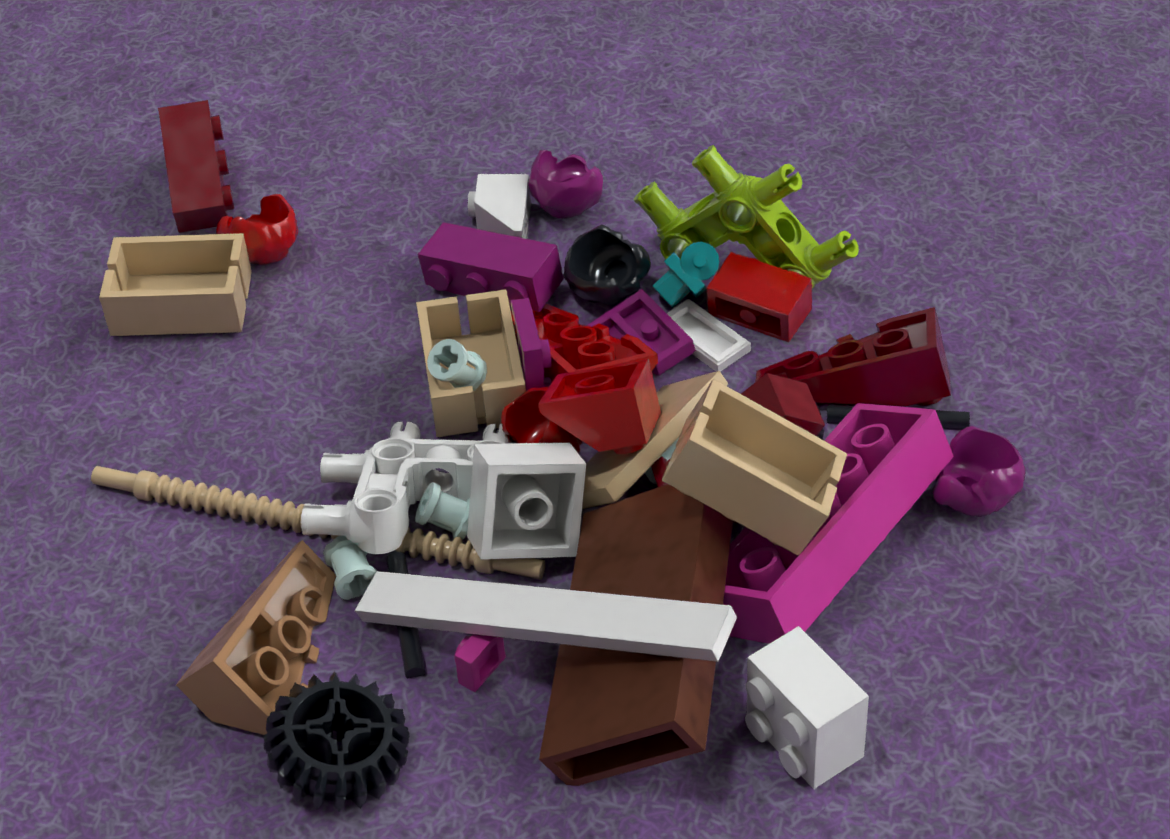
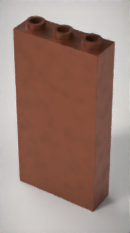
(626, 707)

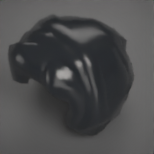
(605, 266)

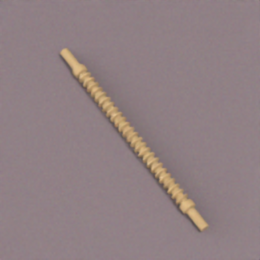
(149, 485)

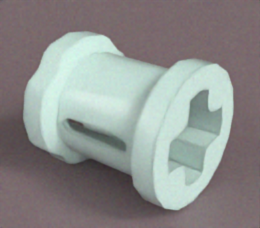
(455, 357)
(443, 511)
(350, 567)

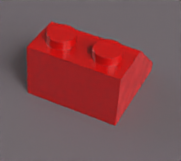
(605, 405)

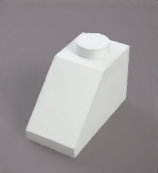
(501, 204)

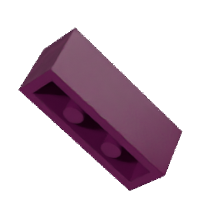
(485, 261)

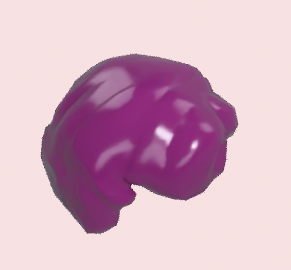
(566, 186)
(981, 474)

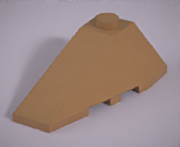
(263, 645)

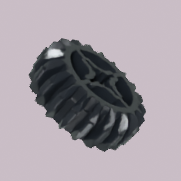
(307, 756)

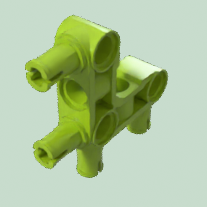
(746, 212)

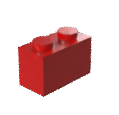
(760, 296)

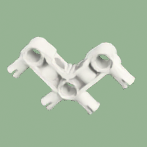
(389, 481)

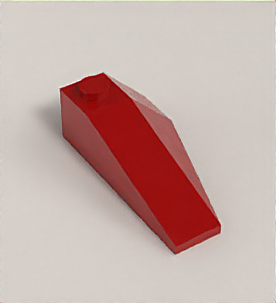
(584, 347)

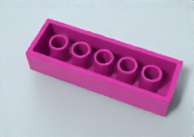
(886, 469)

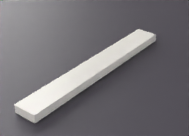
(549, 615)

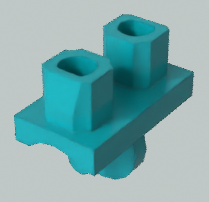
(686, 275)

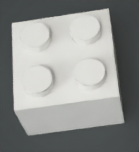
(526, 500)
(805, 708)

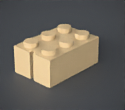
(176, 284)
(490, 337)
(756, 468)

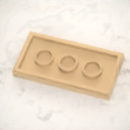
(612, 474)

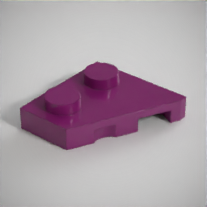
(652, 325)
(532, 351)

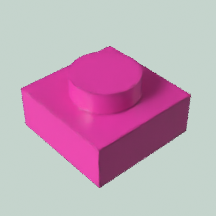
(477, 659)

